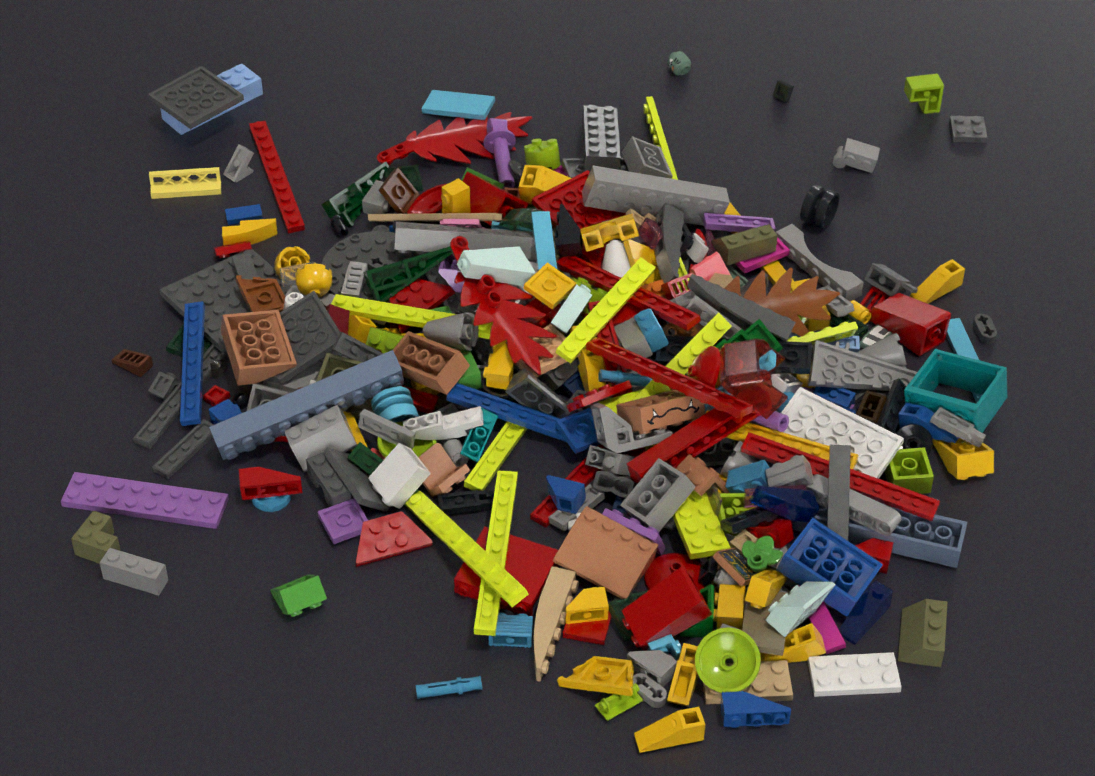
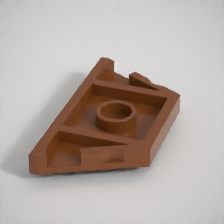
(261, 293)

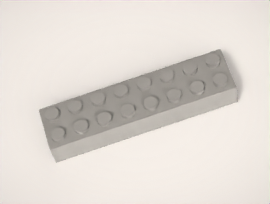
(647, 194)
(432, 237)

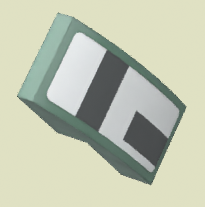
(874, 335)

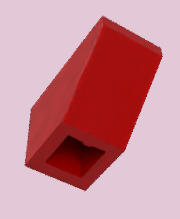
(879, 550)

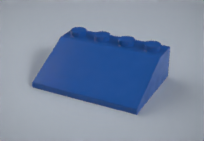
(828, 557)

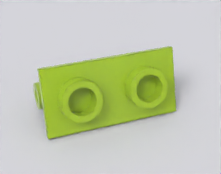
(618, 704)

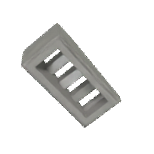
(354, 279)

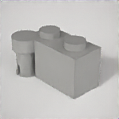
(856, 155)

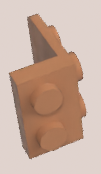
(442, 470)
(700, 475)

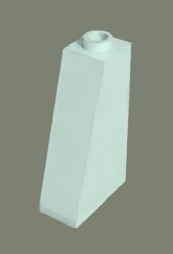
(502, 264)

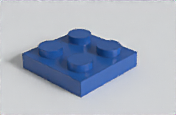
(578, 430)

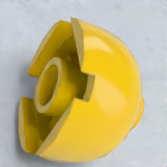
(289, 257)
(313, 278)

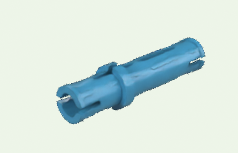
(619, 377)
(449, 687)

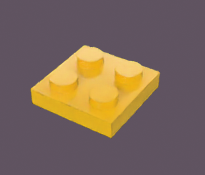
(549, 285)

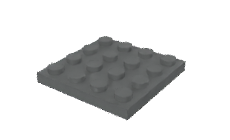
(196, 97)
(309, 333)

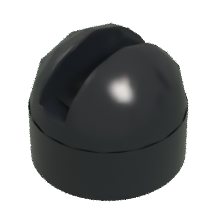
(241, 400)

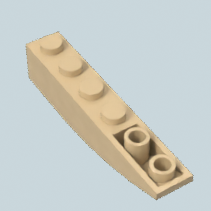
(551, 614)

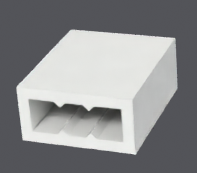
(399, 476)

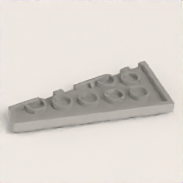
(847, 369)

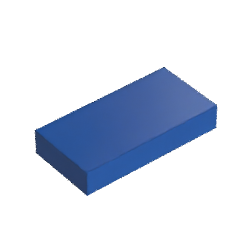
(238, 214)

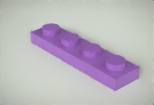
(734, 222)

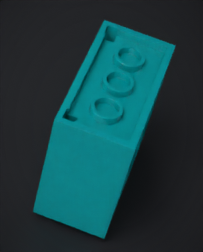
(963, 374)

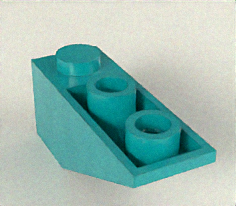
(478, 436)

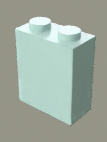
(572, 308)

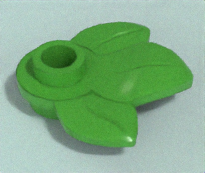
(761, 551)

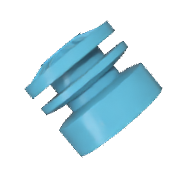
(394, 404)

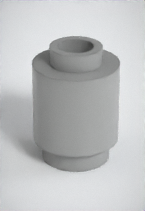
(453, 449)

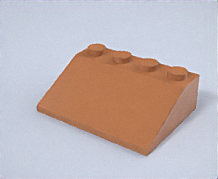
(256, 345)
(606, 553)

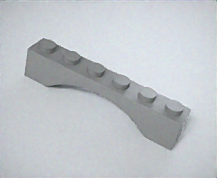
(839, 280)

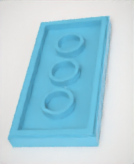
(458, 104)

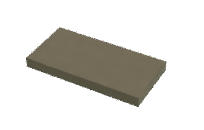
(757, 627)

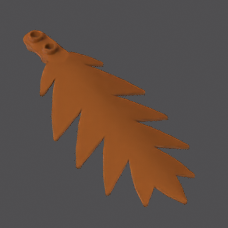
(803, 301)

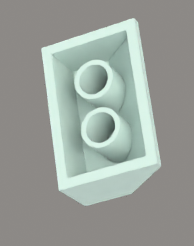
(798, 606)

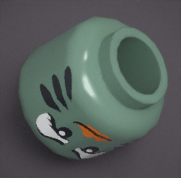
(679, 63)

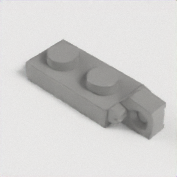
(957, 426)

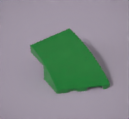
(755, 331)

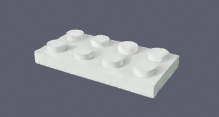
(854, 674)

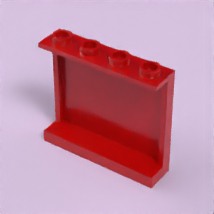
(525, 562)

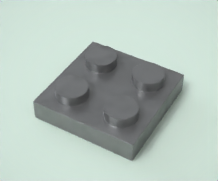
(968, 129)

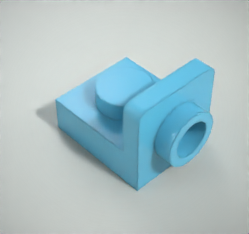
(667, 645)

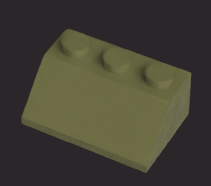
(746, 244)
(923, 633)

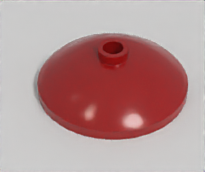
(428, 202)
(706, 366)
(667, 564)

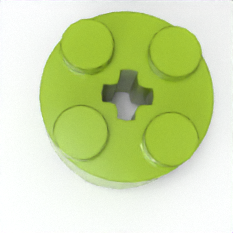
(543, 153)

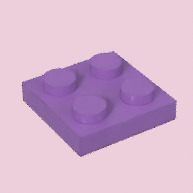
(342, 520)

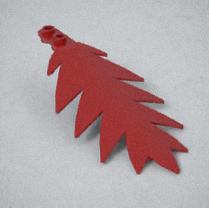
(443, 143)
(503, 314)

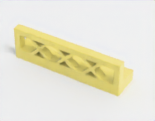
(185, 187)

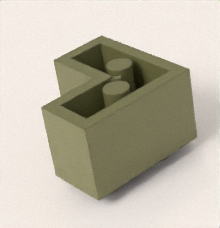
(95, 537)

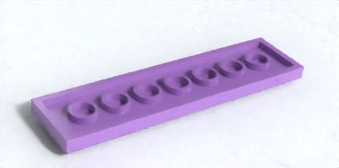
(145, 500)

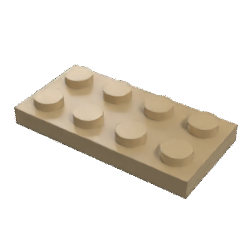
(771, 684)

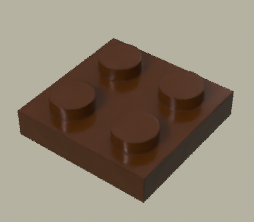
(398, 191)

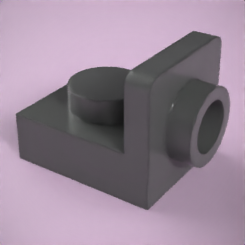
(163, 385)

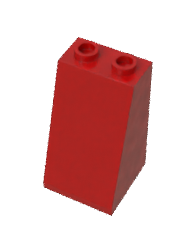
(489, 198)
(915, 322)
(665, 609)

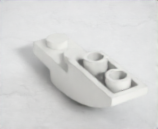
(439, 427)

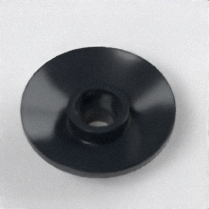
(915, 434)

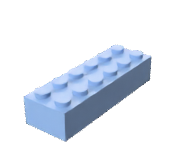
(239, 78)

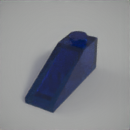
(789, 503)
(866, 612)

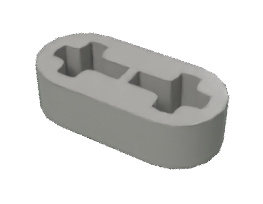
(651, 688)

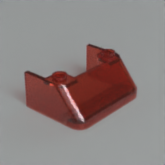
(744, 378)

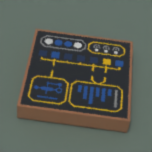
(735, 565)

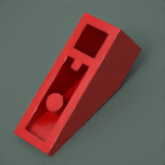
(264, 483)

